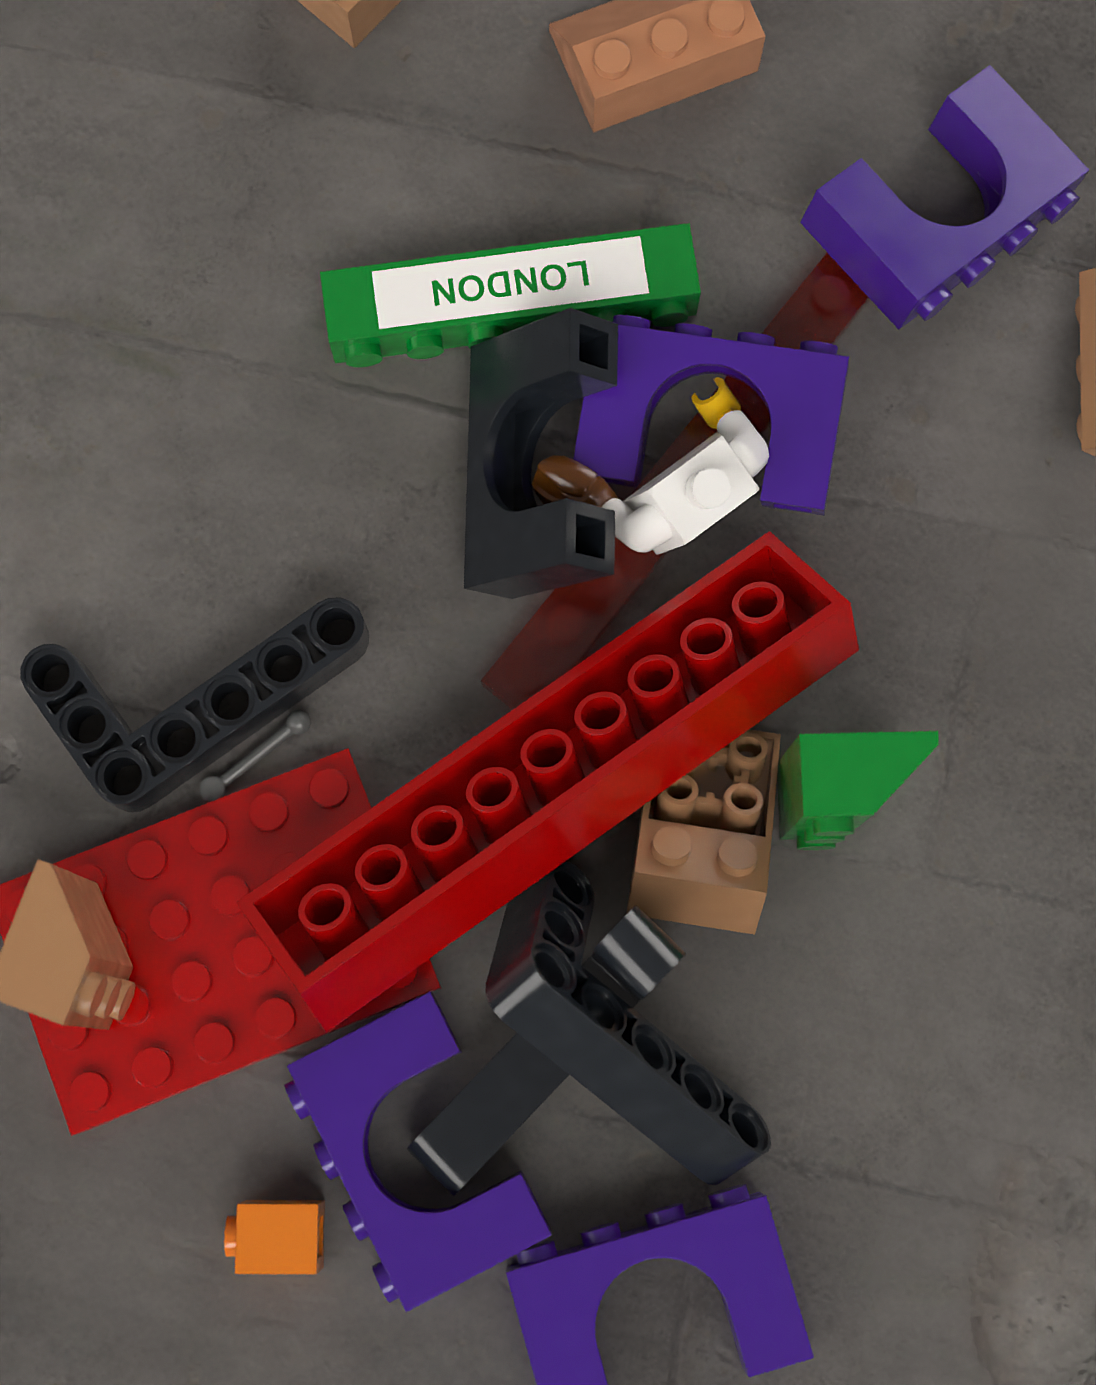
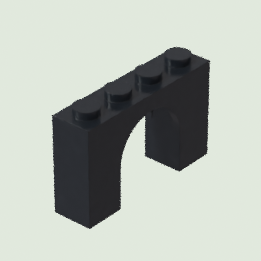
(513, 393)

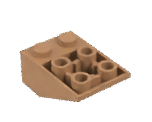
(710, 840)

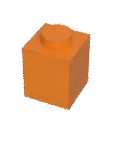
(276, 1237)

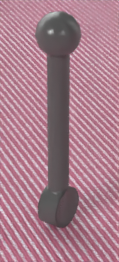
(215, 788)

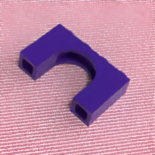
(915, 263)
(797, 386)
(728, 1241)
(418, 1247)

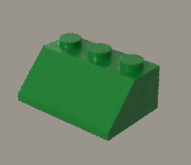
(841, 780)

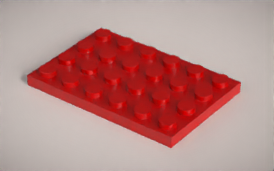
(201, 975)

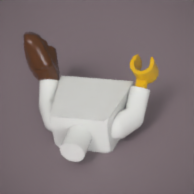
(682, 497)

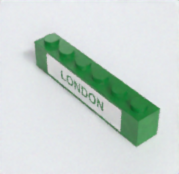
(481, 294)

